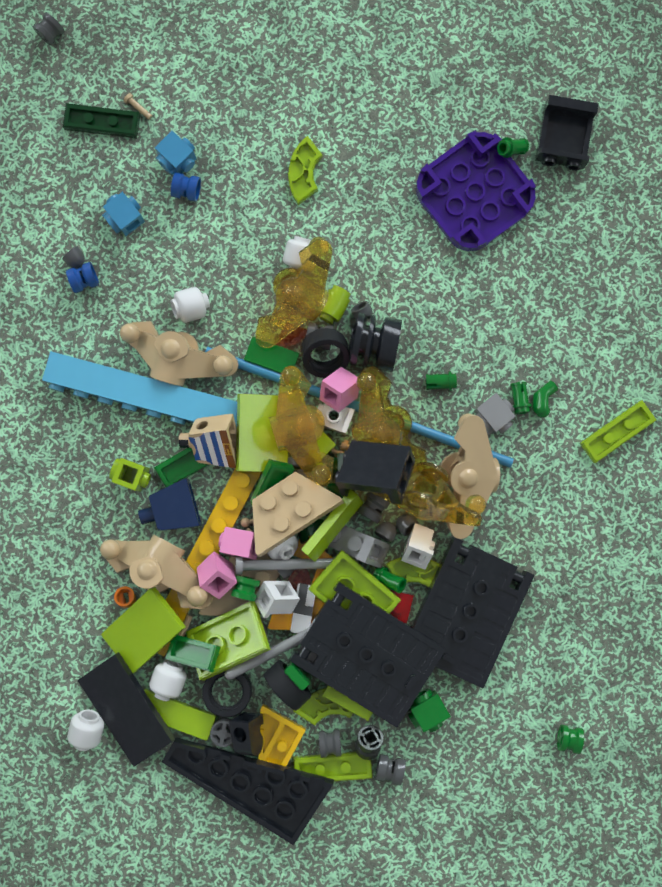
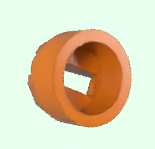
(120, 598)

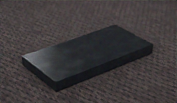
(126, 709)

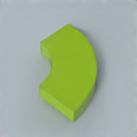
(301, 170)
(413, 573)
(320, 707)

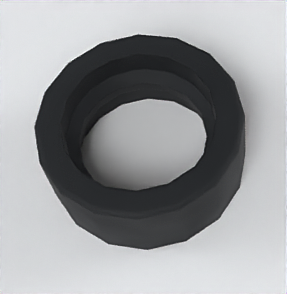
(324, 337)
(285, 687)
(227, 711)

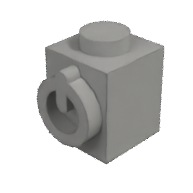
(496, 414)

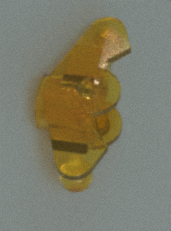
(298, 294)
(378, 418)
(300, 427)
(442, 504)

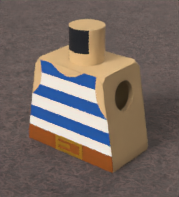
(212, 440)

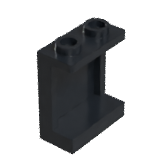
(566, 132)
(376, 469)

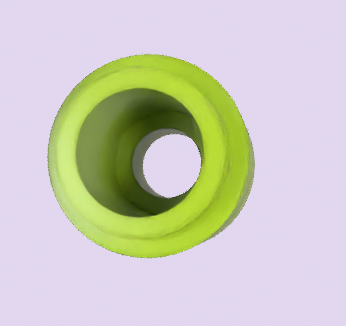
(336, 305)

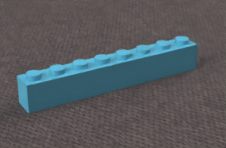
(133, 390)

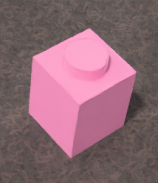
(339, 389)
(237, 543)
(216, 575)

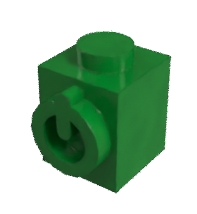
(428, 711)

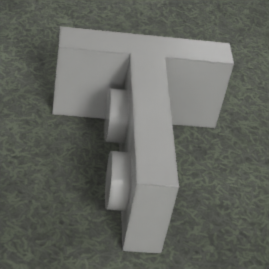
(361, 546)

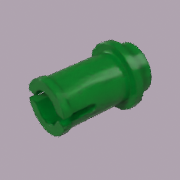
(509, 147)
(441, 381)
(520, 398)
(390, 580)

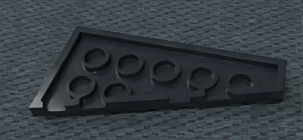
(264, 791)

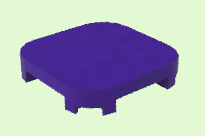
(475, 192)

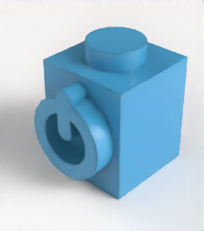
(175, 154)
(122, 213)

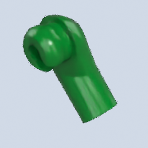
(540, 399)

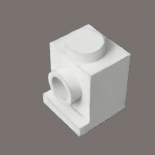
(342, 423)
(419, 547)
(276, 598)

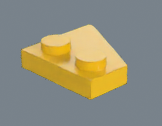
(279, 736)

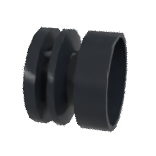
(375, 342)

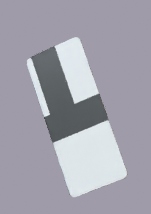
(303, 611)

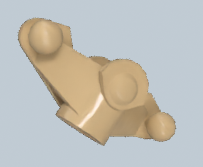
(176, 354)
(472, 467)
(159, 566)

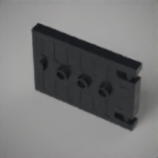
(471, 610)
(368, 654)

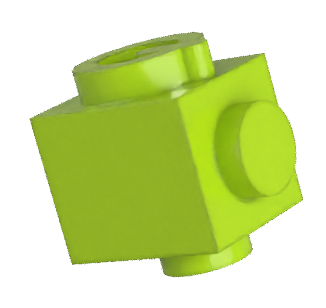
(129, 474)

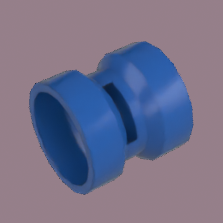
(185, 187)
(82, 277)

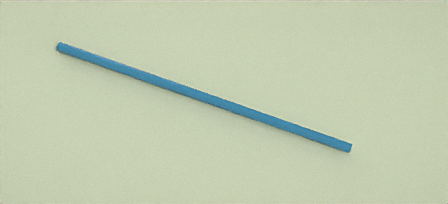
(416, 428)

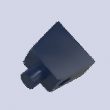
(172, 507)

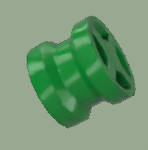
(245, 588)
(570, 739)

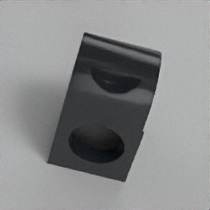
(246, 733)

